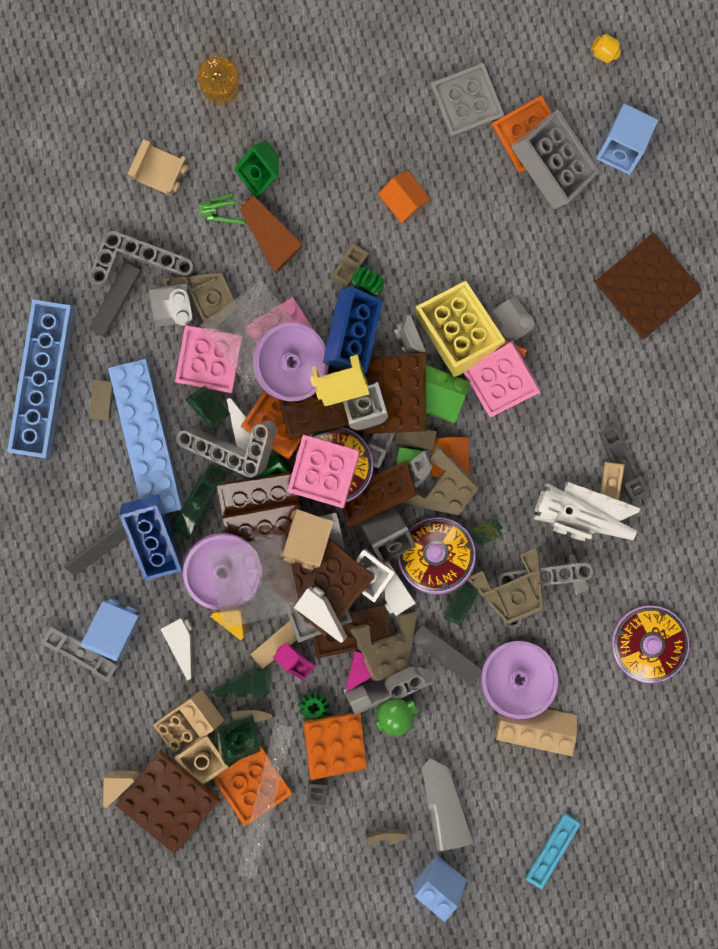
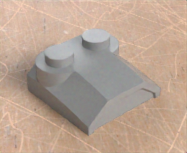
(171, 305)
(512, 320)
(409, 336)
(367, 409)

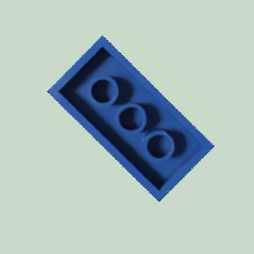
(352, 329)
(151, 537)

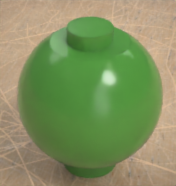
(395, 716)

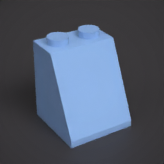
(627, 139)
(111, 629)
(439, 888)

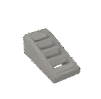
(580, 586)

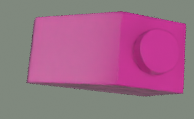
(293, 661)
(358, 671)

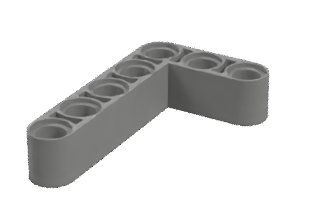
(139, 254)
(230, 451)
(556, 577)

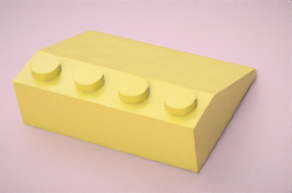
(459, 328)

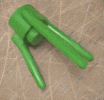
(209, 208)

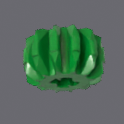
(367, 281)
(309, 701)

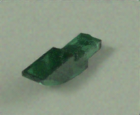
(198, 501)

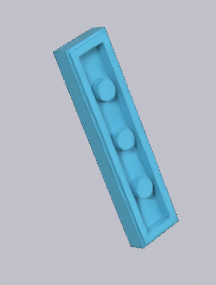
(552, 851)

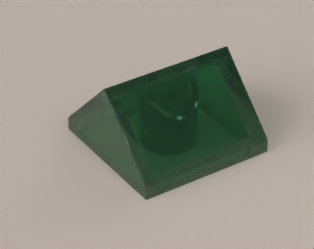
(208, 407)
(237, 739)

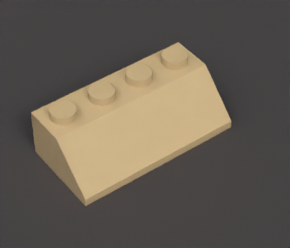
(548, 731)

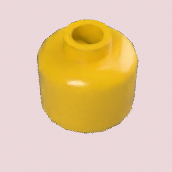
(606, 48)

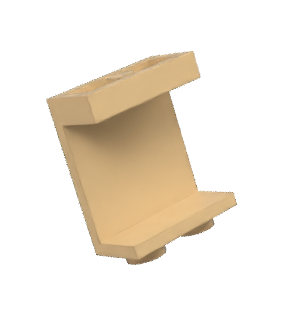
(158, 168)
(306, 539)

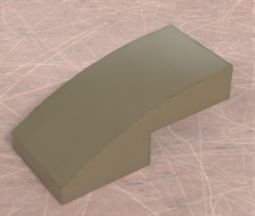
(350, 263)
(101, 400)
(417, 439)
(258, 716)
(392, 835)

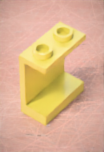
(342, 384)

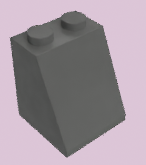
(388, 534)

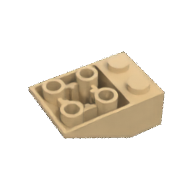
(189, 722)

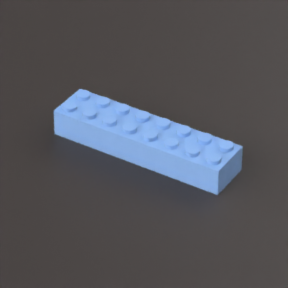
(41, 379)
(145, 433)

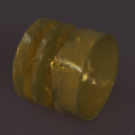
(221, 91)

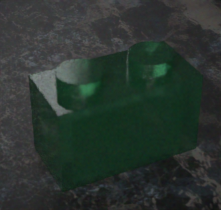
(460, 604)

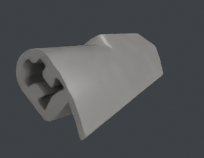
(396, 686)
(445, 808)

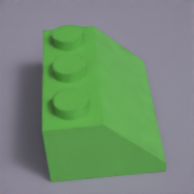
(444, 394)

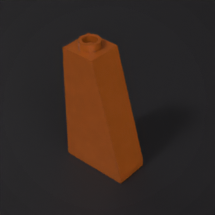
(273, 238)

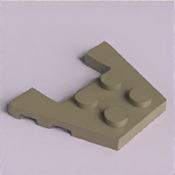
(208, 292)
(451, 489)
(518, 597)
(388, 654)

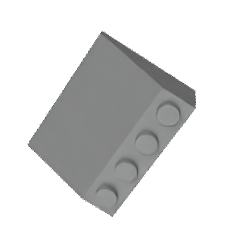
(555, 159)

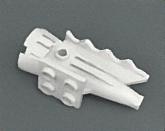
(587, 512)

